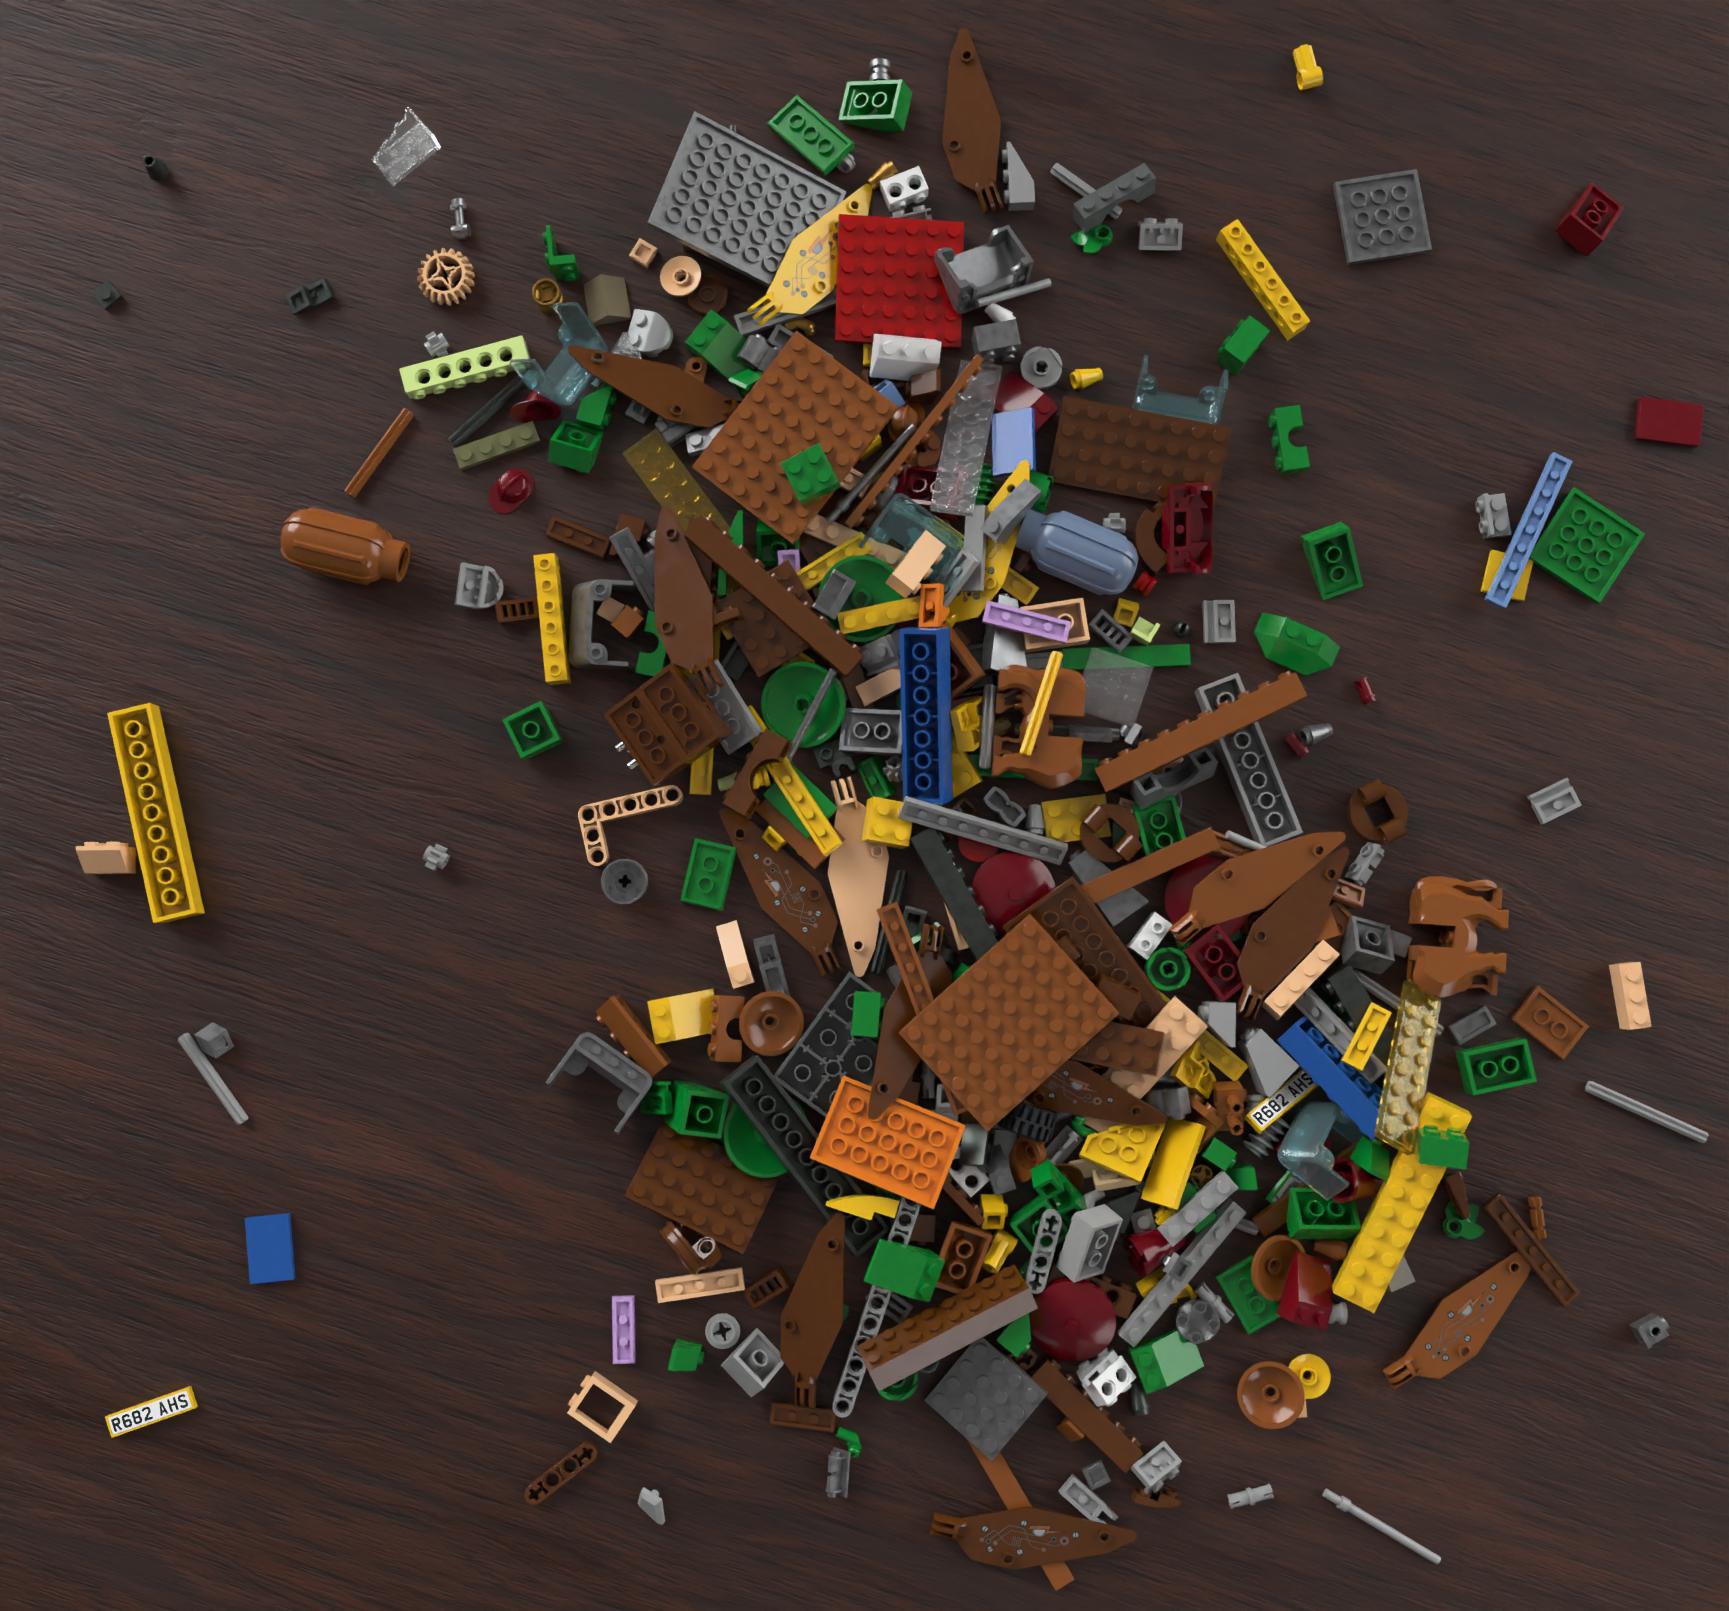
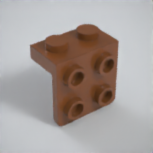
(1203, 1115)

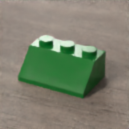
(1316, 1218)

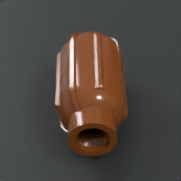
(343, 547)

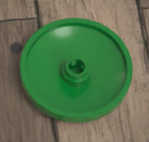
(868, 591)
(789, 696)
(747, 1148)

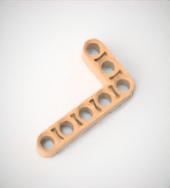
(620, 812)

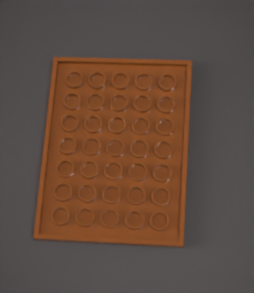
(793, 406)
(1008, 1022)

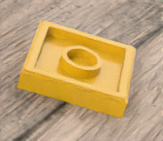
(1494, 561)

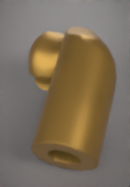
(801, 323)

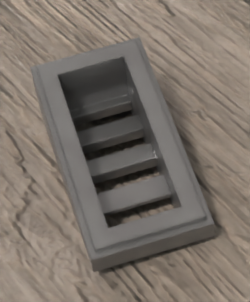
(1105, 637)

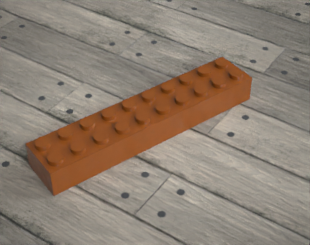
(1201, 732)

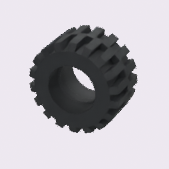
(1030, 1122)

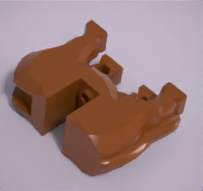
(1054, 758)
(1458, 910)

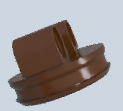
(1395, 805)
(1126, 845)
(693, 1256)

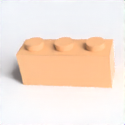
(916, 565)
(1630, 995)

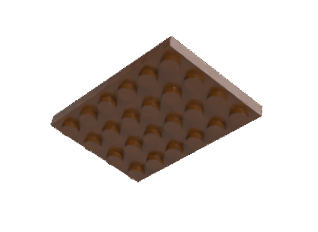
(700, 1188)

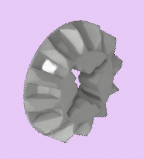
(718, 1340)

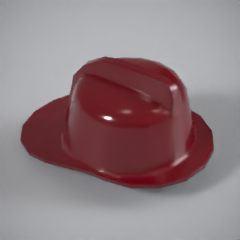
(535, 409)
(510, 490)

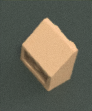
(107, 858)

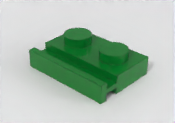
(658, 1099)

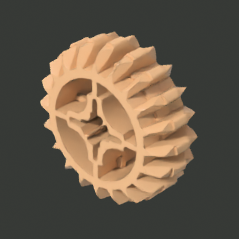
(462, 271)

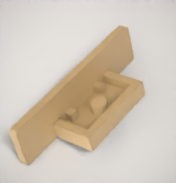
(1103, 1178)

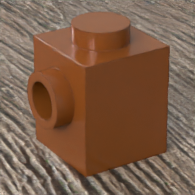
(629, 622)

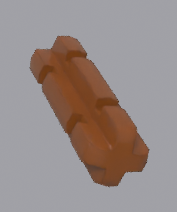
(1537, 1217)

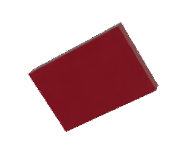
(1669, 422)

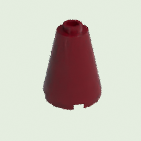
(1361, 1183)
(1149, 1250)

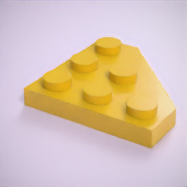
(1123, 1149)

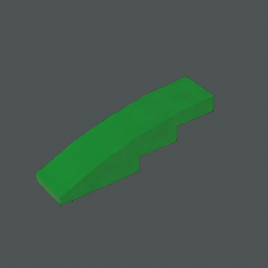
(737, 533)

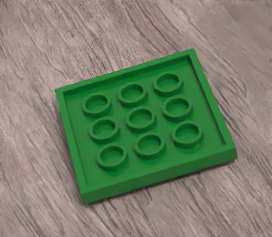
(1585, 545)

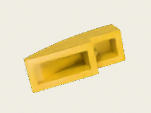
(865, 1205)

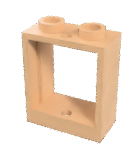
(613, 1390)

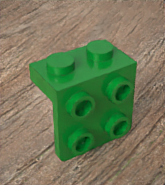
(564, 266)

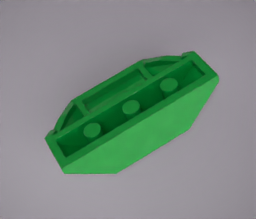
(1294, 644)

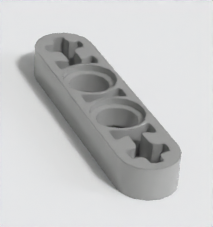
(1043, 1251)

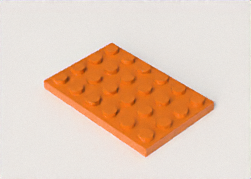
(899, 1151)

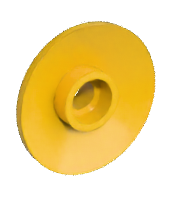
(1319, 1376)

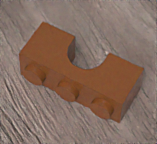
(722, 1046)

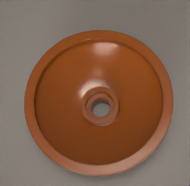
(772, 1037)
(1273, 1264)
(1265, 1409)

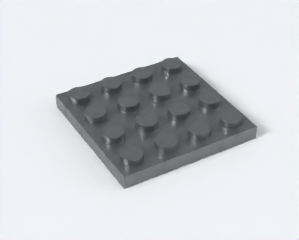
(1382, 217)
(986, 1396)

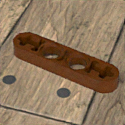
(559, 1470)

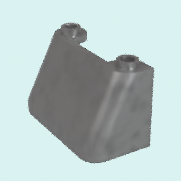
(984, 269)

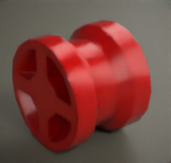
(1145, 583)

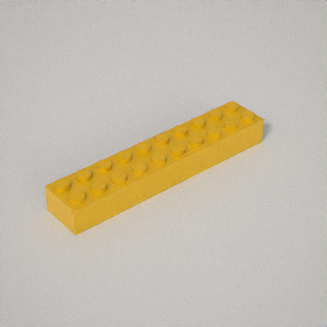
(155, 813)
(1395, 1214)

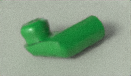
(1077, 1123)
(852, 1441)

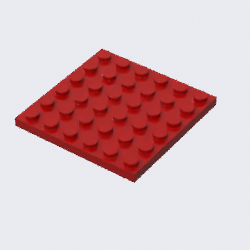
(891, 279)

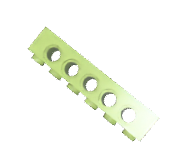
(475, 357)

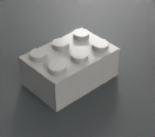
(1089, 1243)

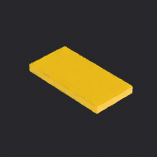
(1173, 1163)

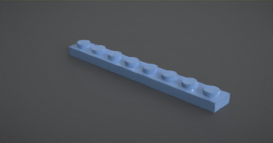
(1528, 531)

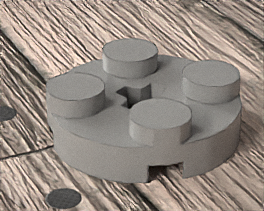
(1041, 356)

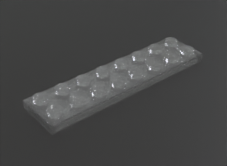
(966, 443)

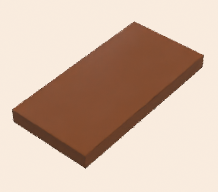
(805, 847)

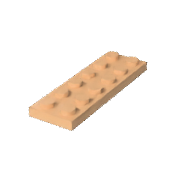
(1180, 1030)

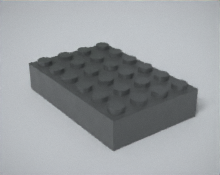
(830, 1051)

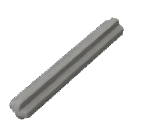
(1079, 186)
(987, 726)

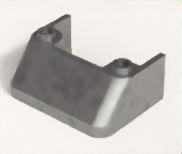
(582, 651)
(611, 1064)

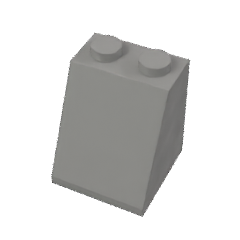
(1266, 1061)

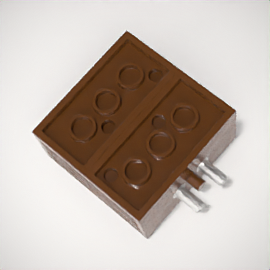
(667, 724)

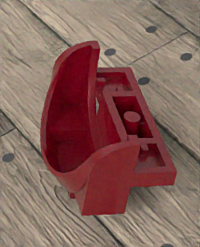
(1188, 527)

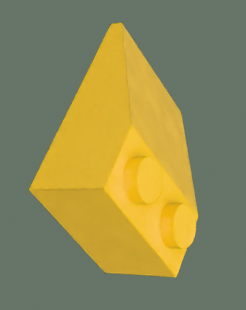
(681, 1016)

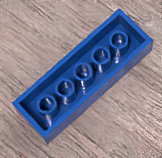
(1340, 1081)

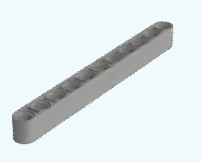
(870, 1310)

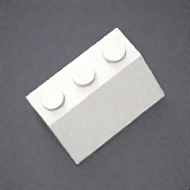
(903, 356)

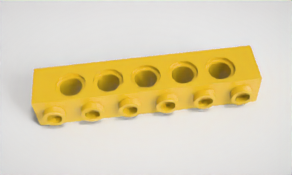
(1262, 279)
(552, 619)

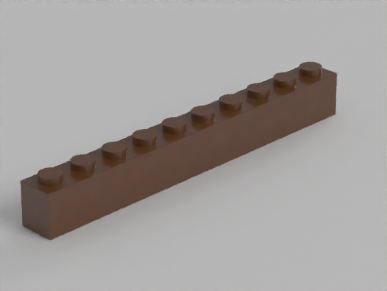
(773, 596)

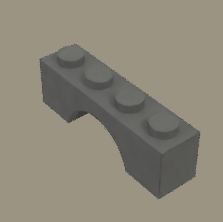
(1133, 185)
(1192, 770)

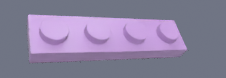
(1026, 622)

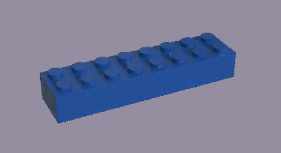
(926, 714)

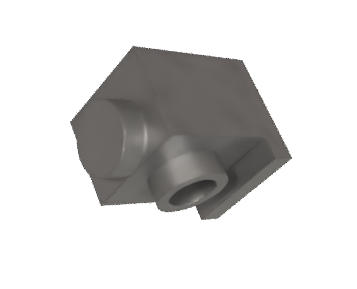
(1643, 1329)

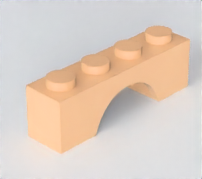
(1300, 980)

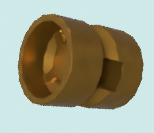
(544, 292)

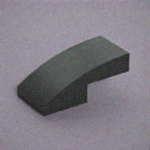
(311, 297)

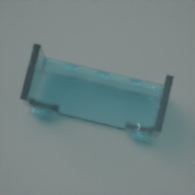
(564, 376)
(1204, 408)
(906, 522)
(1303, 1146)

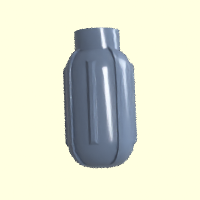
(1078, 551)

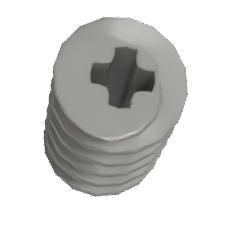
(1261, 1141)

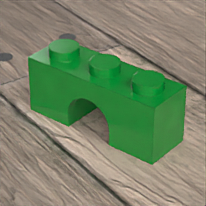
(1289, 458)
(652, 663)
(1053, 1184)

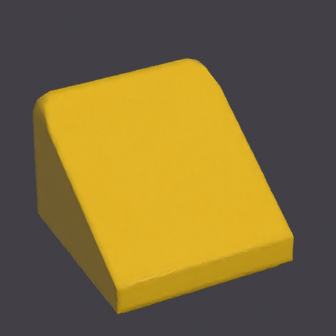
(1126, 612)
(773, 839)

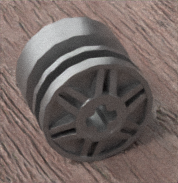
(614, 889)

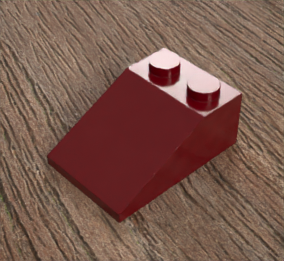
(1589, 219)
(1018, 393)
(918, 485)
(1216, 962)
(1307, 1292)

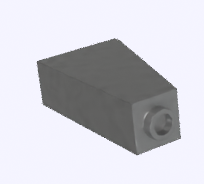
(1001, 645)
(1115, 907)

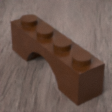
(768, 749)

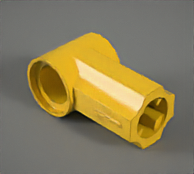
(1308, 74)
(1001, 1246)

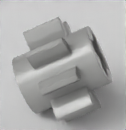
(436, 344)
(1115, 523)
(894, 769)
(436, 857)

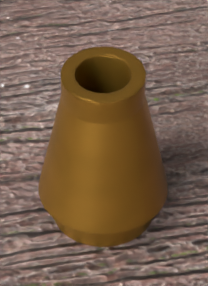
(885, 171)

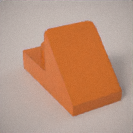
(931, 606)

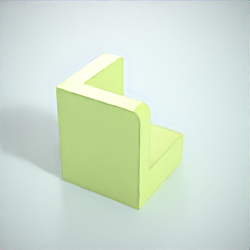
(1144, 631)

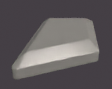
(652, 1505)

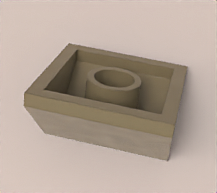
(607, 300)

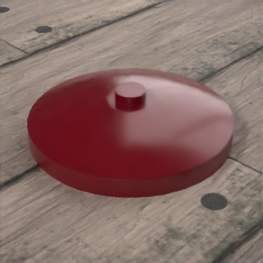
(1009, 885)
(1180, 889)
(1072, 1320)

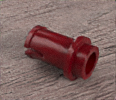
(1365, 691)
(1296, 745)

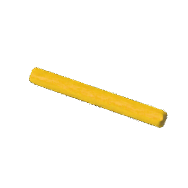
(1041, 703)

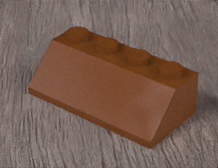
(632, 1035)

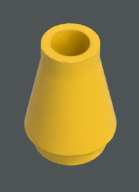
(1085, 377)

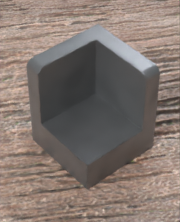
(214, 1040)

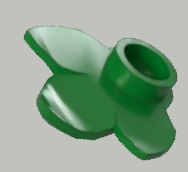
(1093, 239)
(1466, 1228)

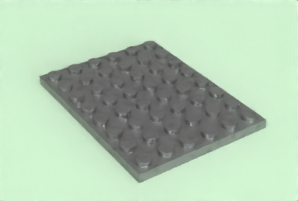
(738, 200)

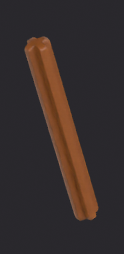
(379, 452)

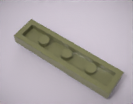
(496, 445)

